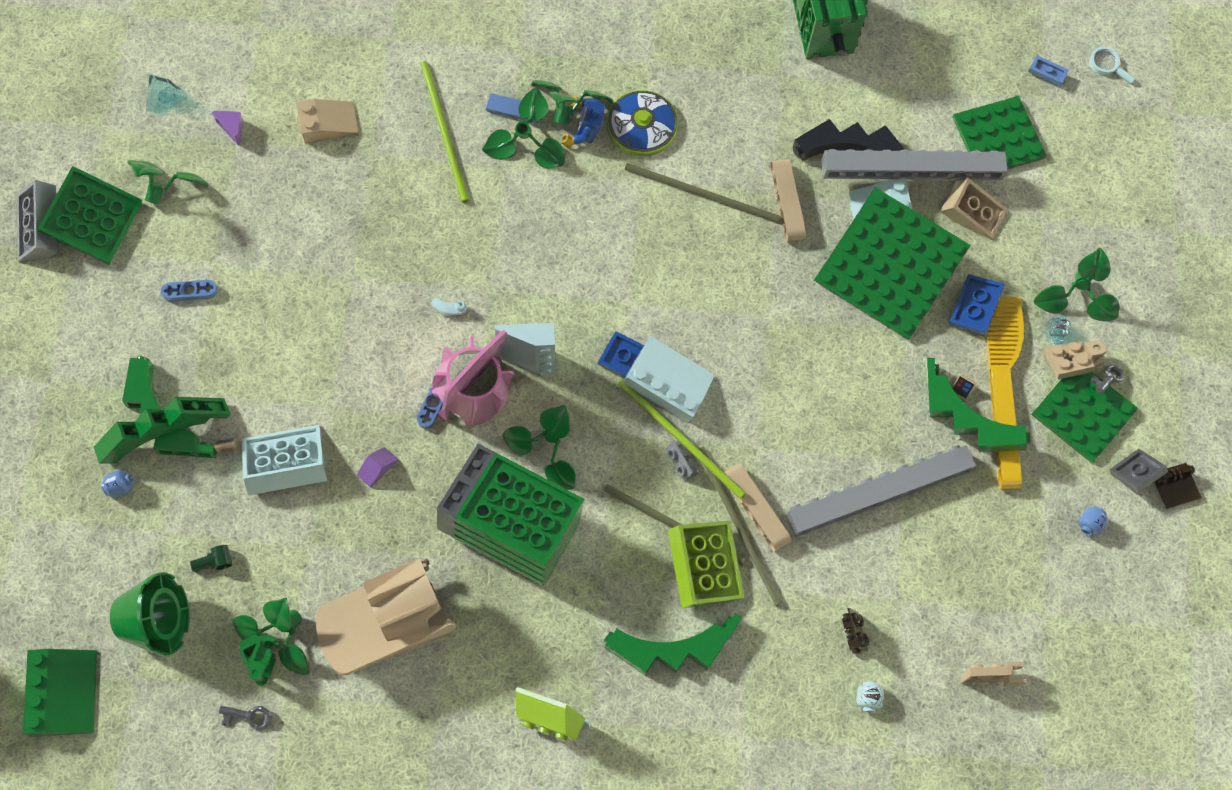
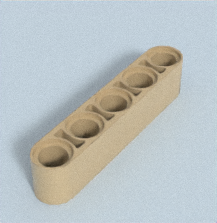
(788, 200)
(759, 509)

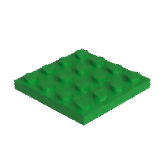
(1001, 128)
(90, 215)
(1083, 416)

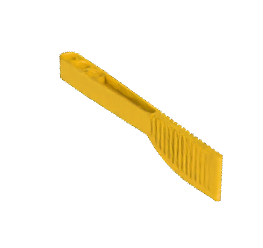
(1003, 348)

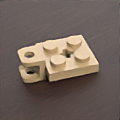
(1082, 358)
(995, 673)

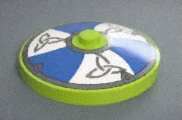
(642, 123)

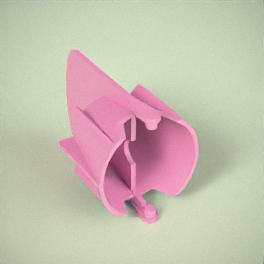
(479, 408)

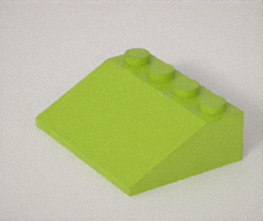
(705, 563)

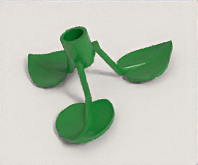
(563, 112)
(500, 142)
(154, 189)
(1092, 266)
(557, 426)
(280, 616)

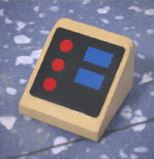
(963, 387)
(226, 446)

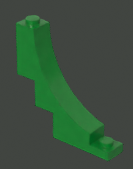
(140, 394)
(152, 423)
(991, 434)
(700, 648)

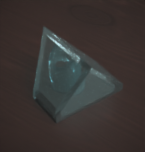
(163, 94)

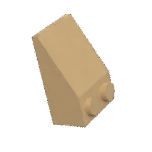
(326, 119)
(973, 208)

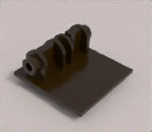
(1178, 486)
(856, 621)

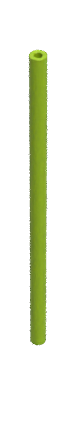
(444, 131)
(683, 440)

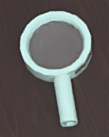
(1106, 62)

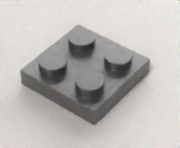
(1138, 470)

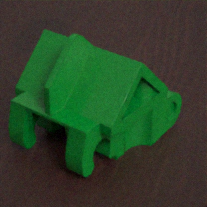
(259, 657)

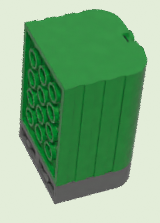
(510, 514)

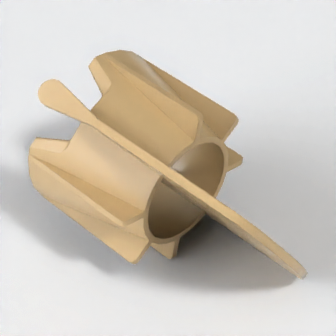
(382, 619)

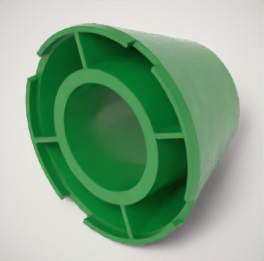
(152, 615)

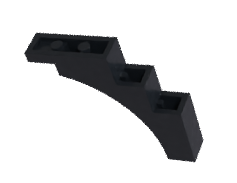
(828, 137)

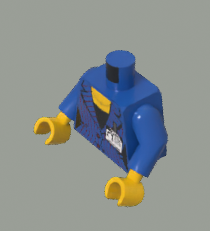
(589, 122)

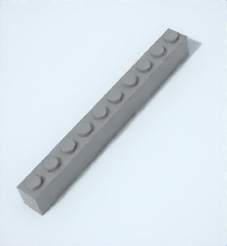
(914, 165)
(880, 490)

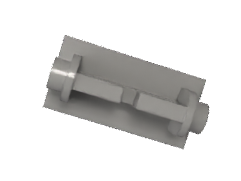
(677, 454)

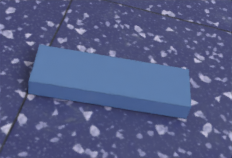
(505, 106)

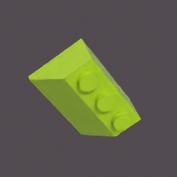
(547, 715)

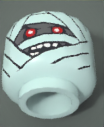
(870, 696)

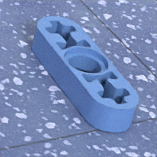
(183, 285)
(422, 413)

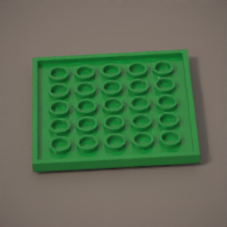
(892, 263)

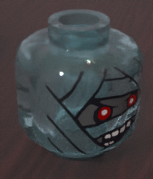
(1058, 329)

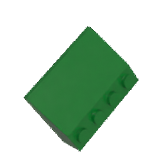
(59, 692)

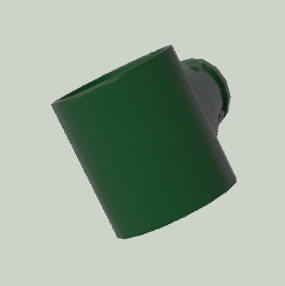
(217, 558)

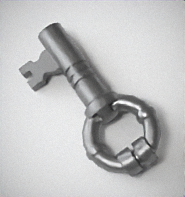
(1109, 378)
(249, 715)

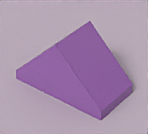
(231, 123)
(376, 466)

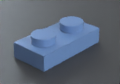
(1048, 70)

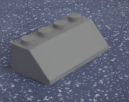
(31, 208)

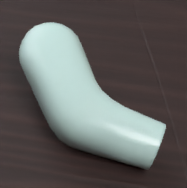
(449, 309)

